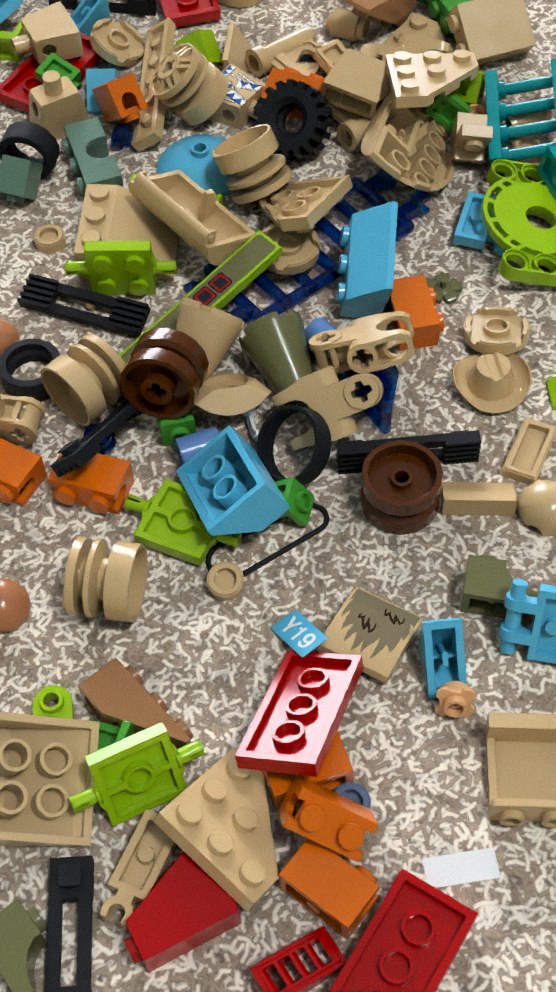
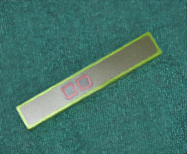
(224, 281)

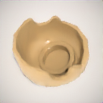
(538, 506)

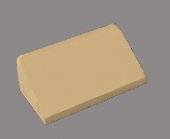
(235, 49)
(478, 498)

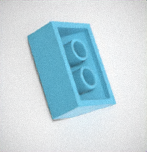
(367, 261)
(231, 486)

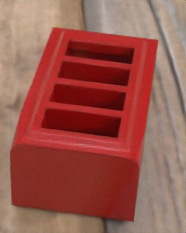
(261, 971)

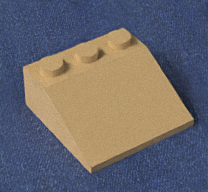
(115, 215)
(38, 773)

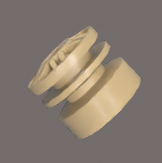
(189, 84)
(252, 164)
(84, 379)
(105, 580)

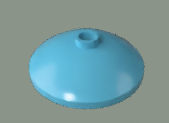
(194, 159)

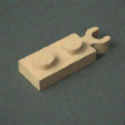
(138, 867)

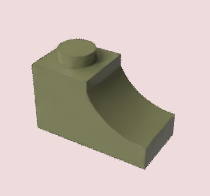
(487, 586)
(20, 945)

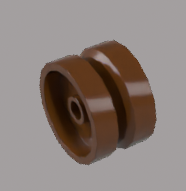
(164, 373)
(401, 486)

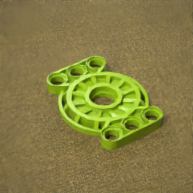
(510, 228)

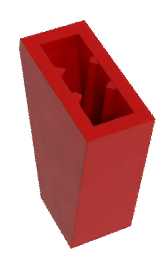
(179, 915)

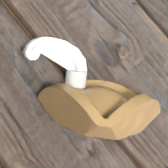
(231, 396)

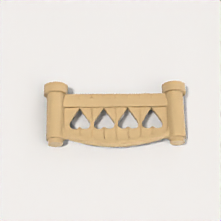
(287, 53)

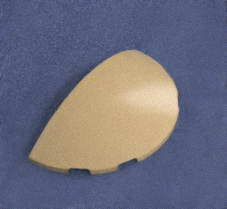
(408, 146)

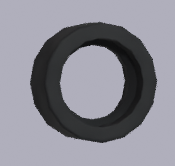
(34, 136)
(19, 354)

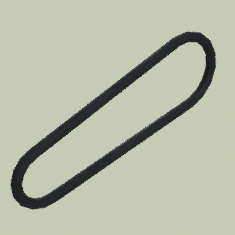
(256, 566)

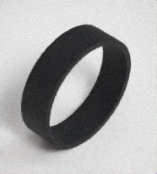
(321, 448)

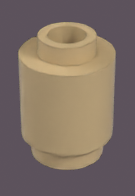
(347, 25)

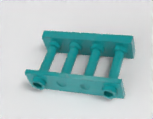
(499, 112)

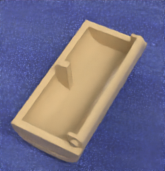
(191, 213)

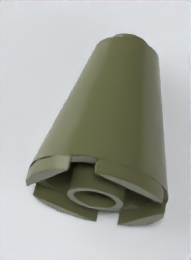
(278, 349)

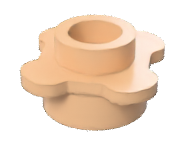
(455, 700)

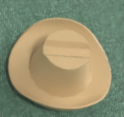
(492, 381)

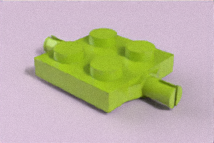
(121, 267)
(174, 525)
(136, 774)

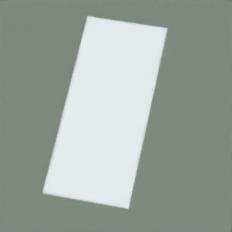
(461, 868)

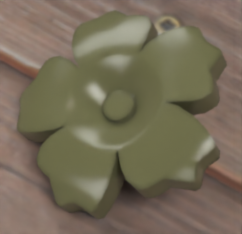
(445, 289)

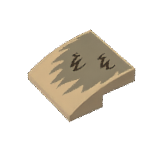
(374, 630)

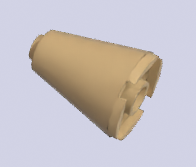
(210, 328)

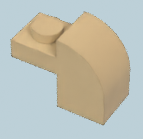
(470, 137)

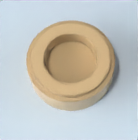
(49, 238)
(225, 581)

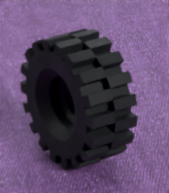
(315, 112)

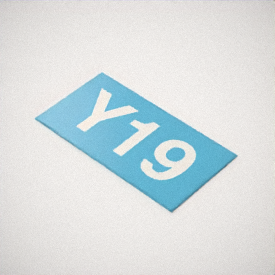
(299, 633)

